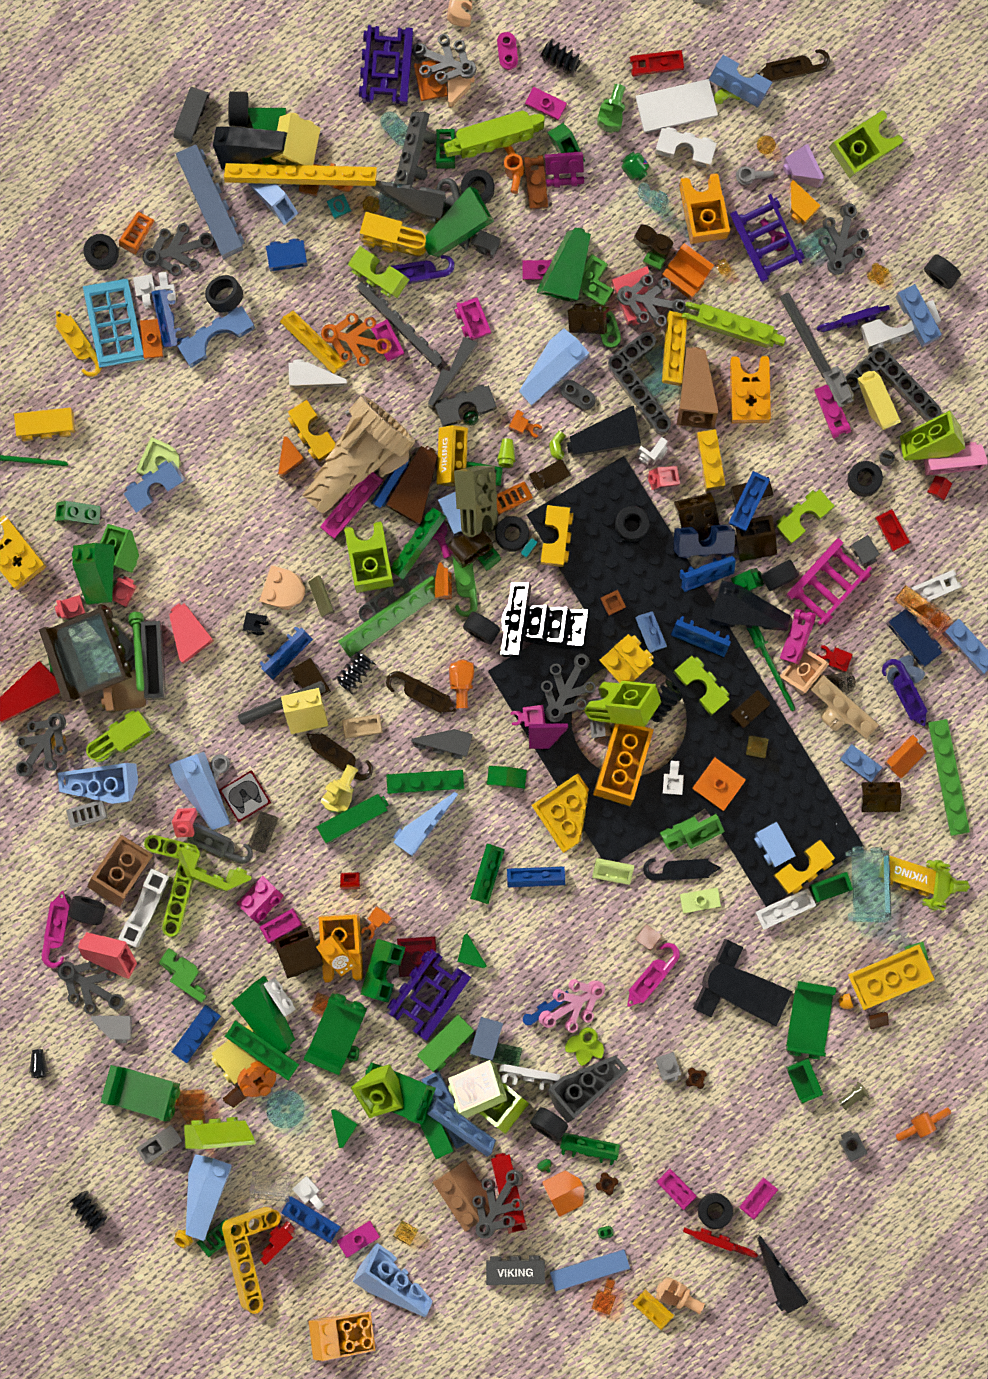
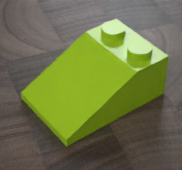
(933, 439)
(507, 1112)

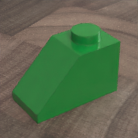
(563, 140)

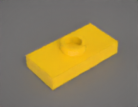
(653, 1309)

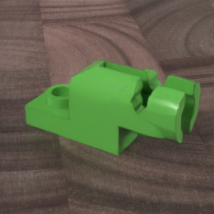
(692, 832)
(184, 974)

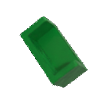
(831, 887)
(804, 1080)

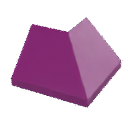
(545, 735)

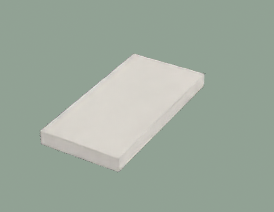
(676, 105)

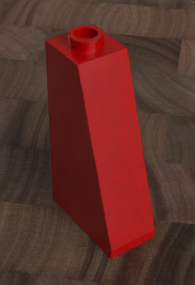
(28, 692)
(501, 1166)

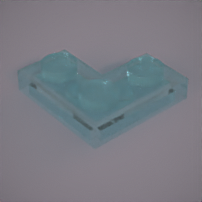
(654, 381)

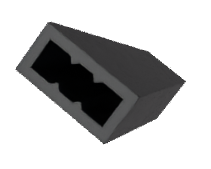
(610, 434)

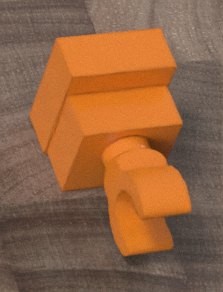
(520, 423)
(377, 918)

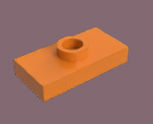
(151, 339)

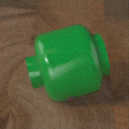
(635, 166)

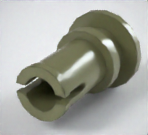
(854, 1096)

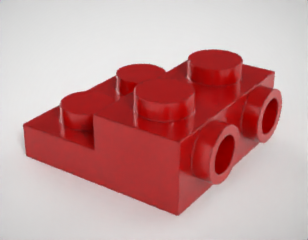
(279, 1238)

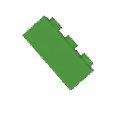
(446, 1044)

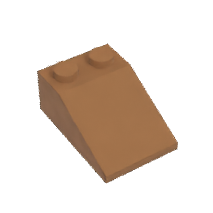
(119, 870)

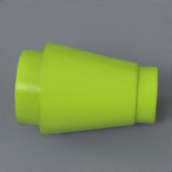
(506, 454)

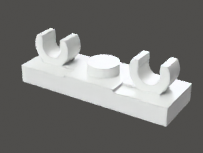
(785, 908)
(528, 1075)

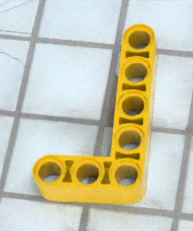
(244, 1254)

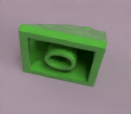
(124, 547)

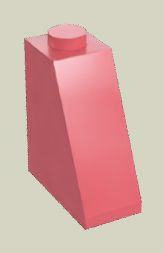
(629, 280)
(188, 632)
(108, 953)

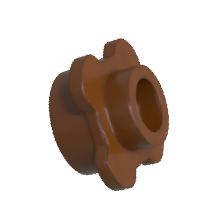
(692, 1082)
(606, 1178)

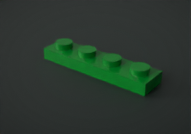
(417, 543)
(425, 781)
(262, 1050)

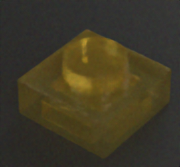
(757, 746)
(405, 1233)

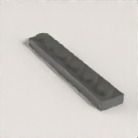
(394, 317)

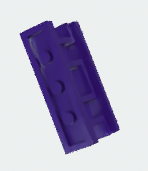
(401, 66)
(441, 1003)

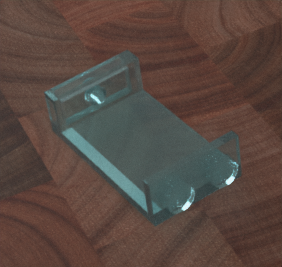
(870, 885)

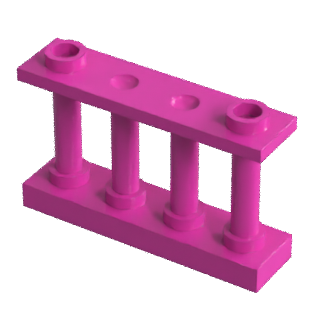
(823, 565)

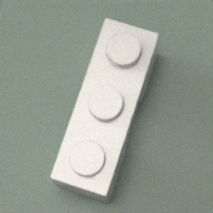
(671, 140)

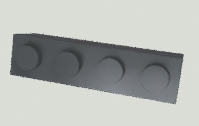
(153, 660)

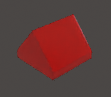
(939, 487)
(350, 880)

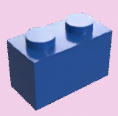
(286, 255)

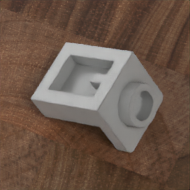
(668, 1067)

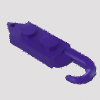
(424, 270)
(851, 320)
(907, 692)

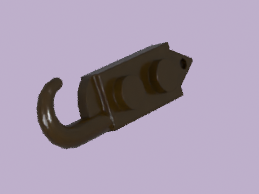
(793, 67)
(422, 692)
(337, 754)

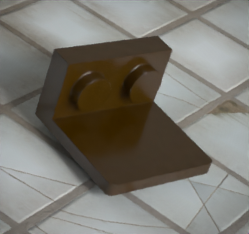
(698, 513)

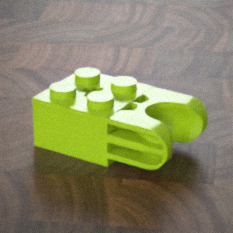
(868, 142)
(367, 554)
(624, 703)
(120, 737)

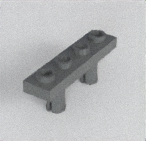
(411, 150)

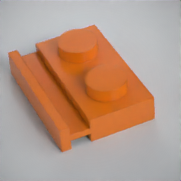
(429, 87)

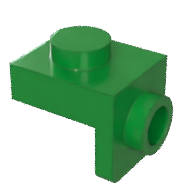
(749, 579)

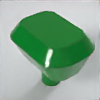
(353, 1054)
(544, 1165)
(605, 1232)

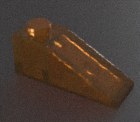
(922, 608)
(191, 1105)

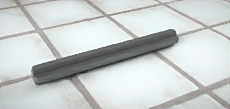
(805, 333)
(273, 706)

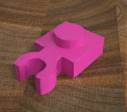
(530, 715)

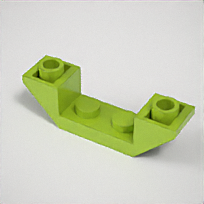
(189, 858)

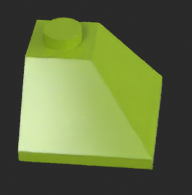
(379, 1091)

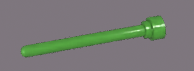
(135, 620)

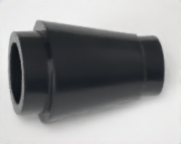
(38, 1064)

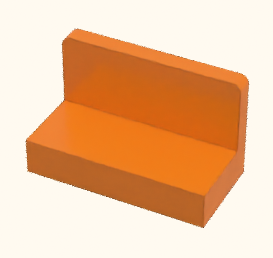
(690, 266)
(680, 284)
(906, 756)

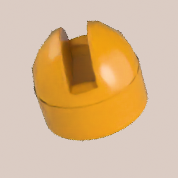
(845, 1001)

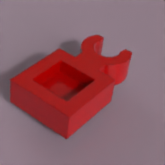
(838, 658)

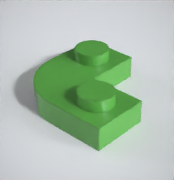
(590, 282)

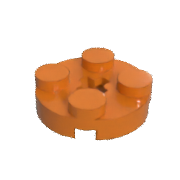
(260, 1087)

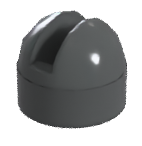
(886, 461)

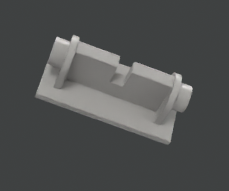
(842, 394)

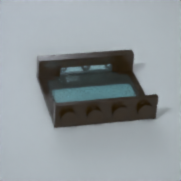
(86, 654)

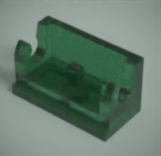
(506, 1055)

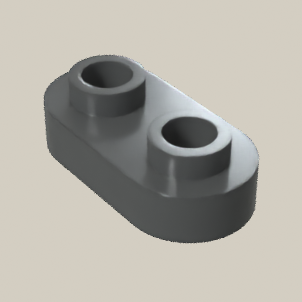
(577, 395)

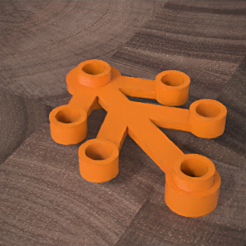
(353, 339)

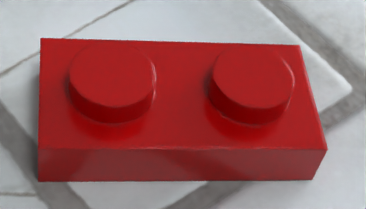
(892, 530)

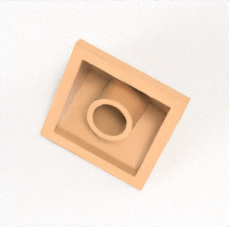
(806, 673)

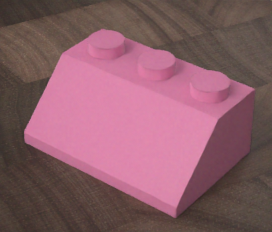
(968, 459)

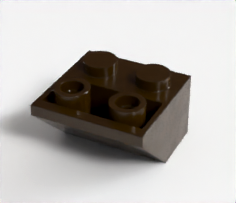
(758, 540)
(298, 952)

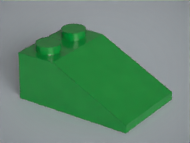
(94, 571)

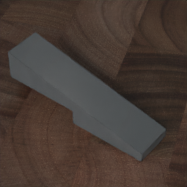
(446, 377)

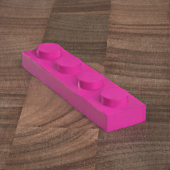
(351, 505)

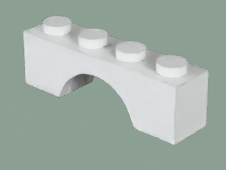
(878, 333)
(145, 908)

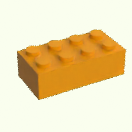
(623, 763)

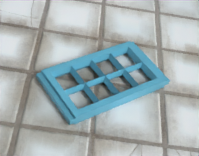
(106, 288)

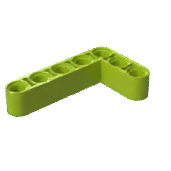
(178, 880)

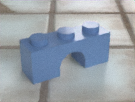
(749, 89)
(922, 320)
(139, 494)
(968, 643)

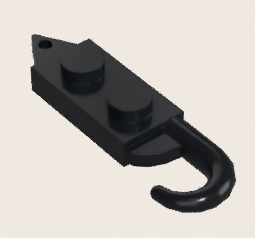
(681, 870)

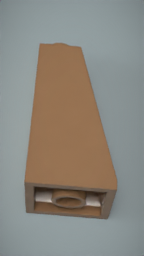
(697, 395)

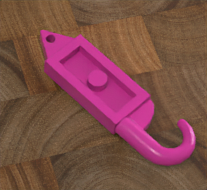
(55, 928)
(652, 976)

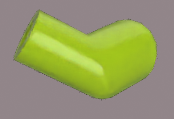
(722, 94)
(555, 447)

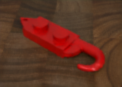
(721, 1241)

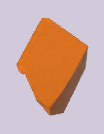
(443, 583)
(565, 1192)

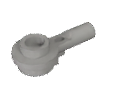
(746, 175)
(219, 764)

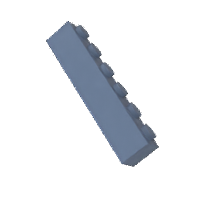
(209, 201)

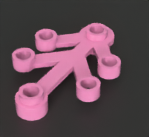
(575, 1004)

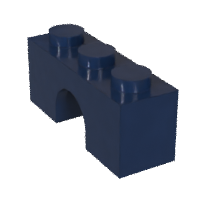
(720, 541)

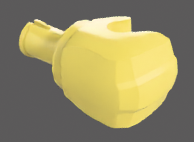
(340, 792)

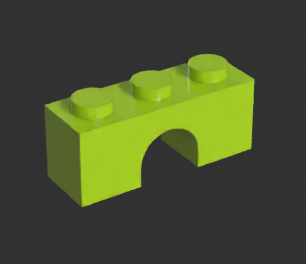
(390, 281)
(790, 526)
(692, 671)

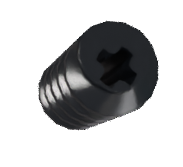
(561, 57)
(355, 671)
(669, 698)
(88, 1211)

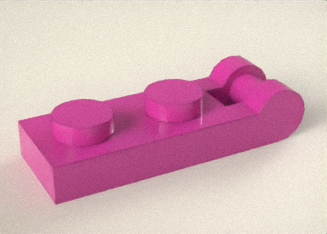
(831, 411)
(798, 636)

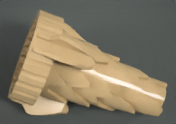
(369, 443)

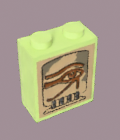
(477, 1089)

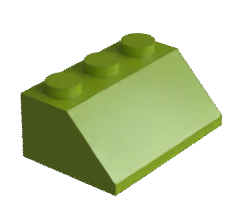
(217, 1133)

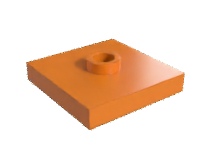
(718, 784)

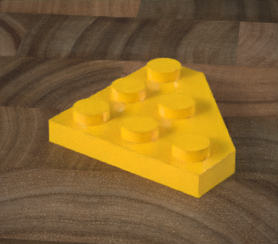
(564, 812)

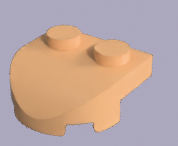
(282, 588)

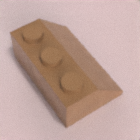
(458, 1189)

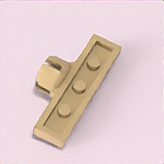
(842, 709)

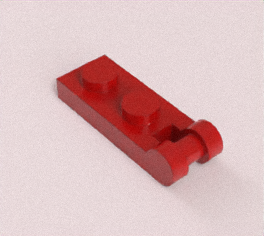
(657, 62)

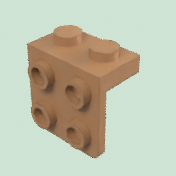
(123, 696)

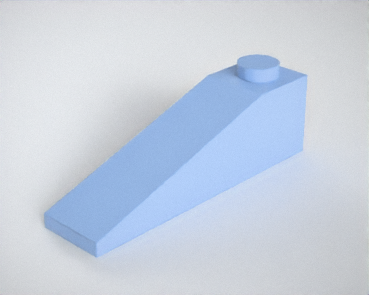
(557, 360)
(103, 783)
(198, 784)
(417, 831)
(205, 1186)
(385, 1280)

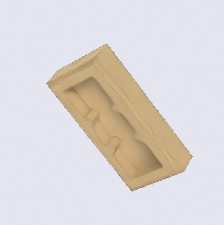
(362, 726)

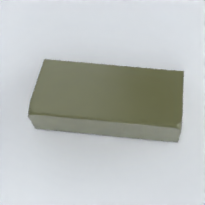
(321, 596)

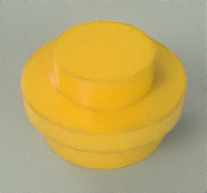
(182, 1239)

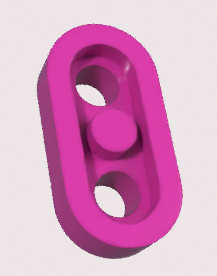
(507, 50)

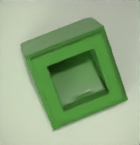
(653, 260)

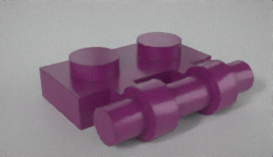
(563, 164)

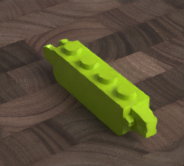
(494, 134)
(734, 325)

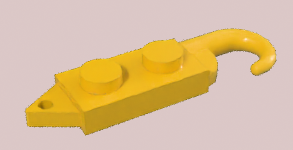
(76, 341)

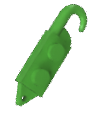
(465, 586)

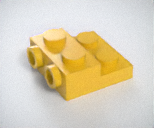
(627, 660)

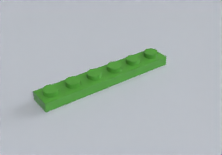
(389, 617)
(948, 777)

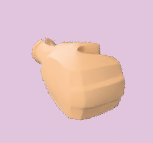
(457, 15)
(677, 1294)

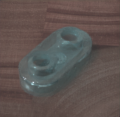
(396, 129)
(812, 241)

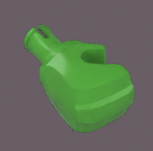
(611, 110)

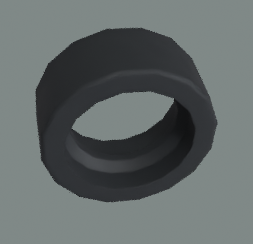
(229, 302)

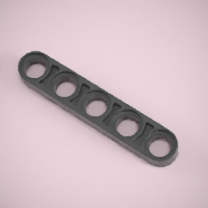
(388, 593)

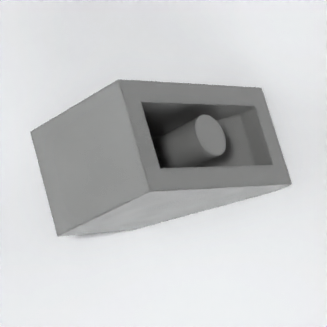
(115, 1027)
(159, 1144)

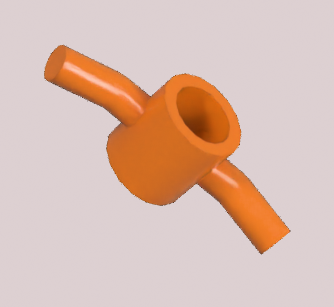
(516, 172)
(923, 1124)

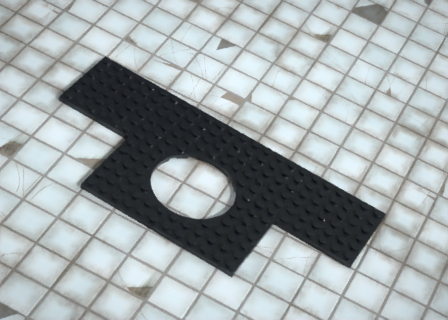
(647, 575)

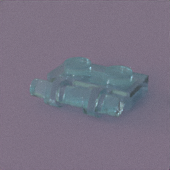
(655, 199)

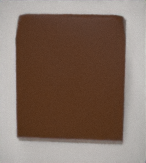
(878, 1020)
(234, 1097)

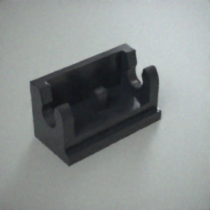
(252, 623)

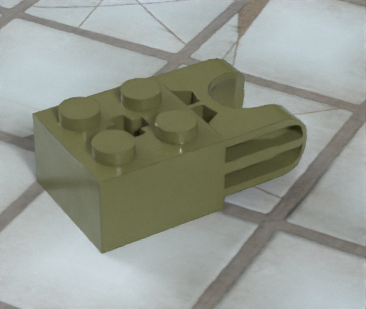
(476, 499)

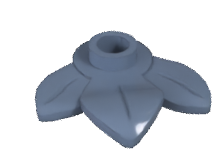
(915, 673)

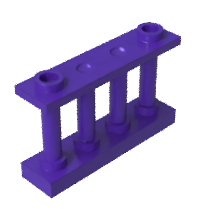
(756, 254)

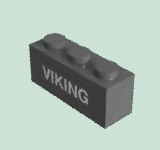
(515, 1270)

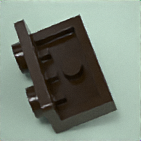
(588, 319)
(881, 797)

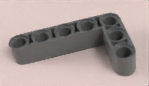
(895, 381)
(637, 385)

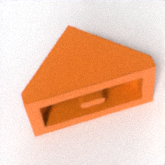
(289, 458)

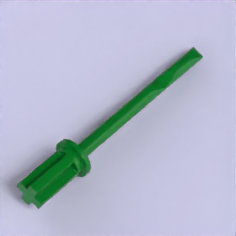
(33, 460)
(759, 641)

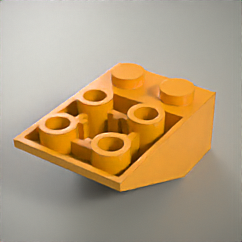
(341, 1336)

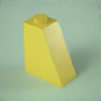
(878, 400)

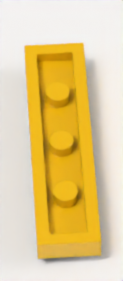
(312, 341)
(674, 349)

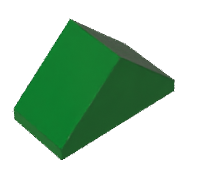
(506, 776)
(469, 954)
(343, 1126)

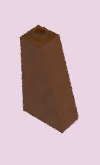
(414, 487)

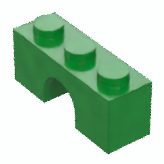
(375, 981)

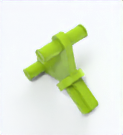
(944, 885)

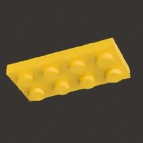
(891, 977)

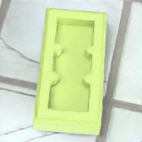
(613, 871)
(700, 900)

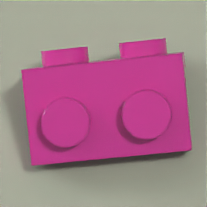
(473, 319)
(260, 899)

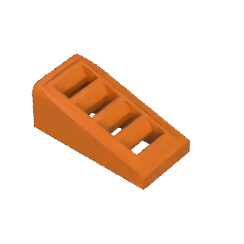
(133, 248)
(500, 510)

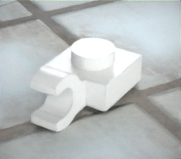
(164, 285)
(143, 289)
(673, 782)
(307, 1191)

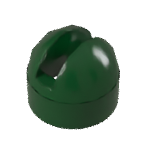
(472, 421)

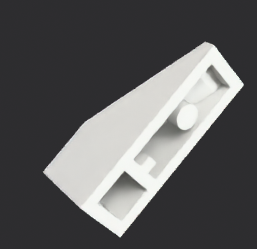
(310, 376)

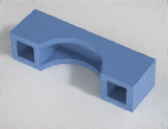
(236, 323)

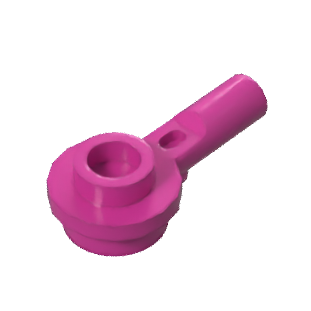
(774, 235)
(440, 537)

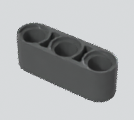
(190, 114)

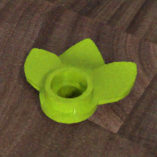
(583, 1048)

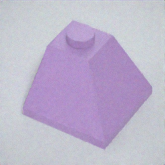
(803, 167)

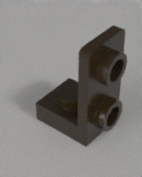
(549, 476)
(749, 709)

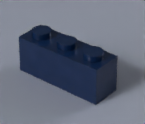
(915, 637)

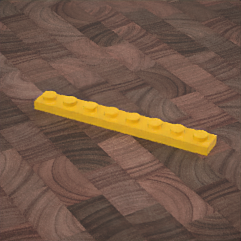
(300, 174)

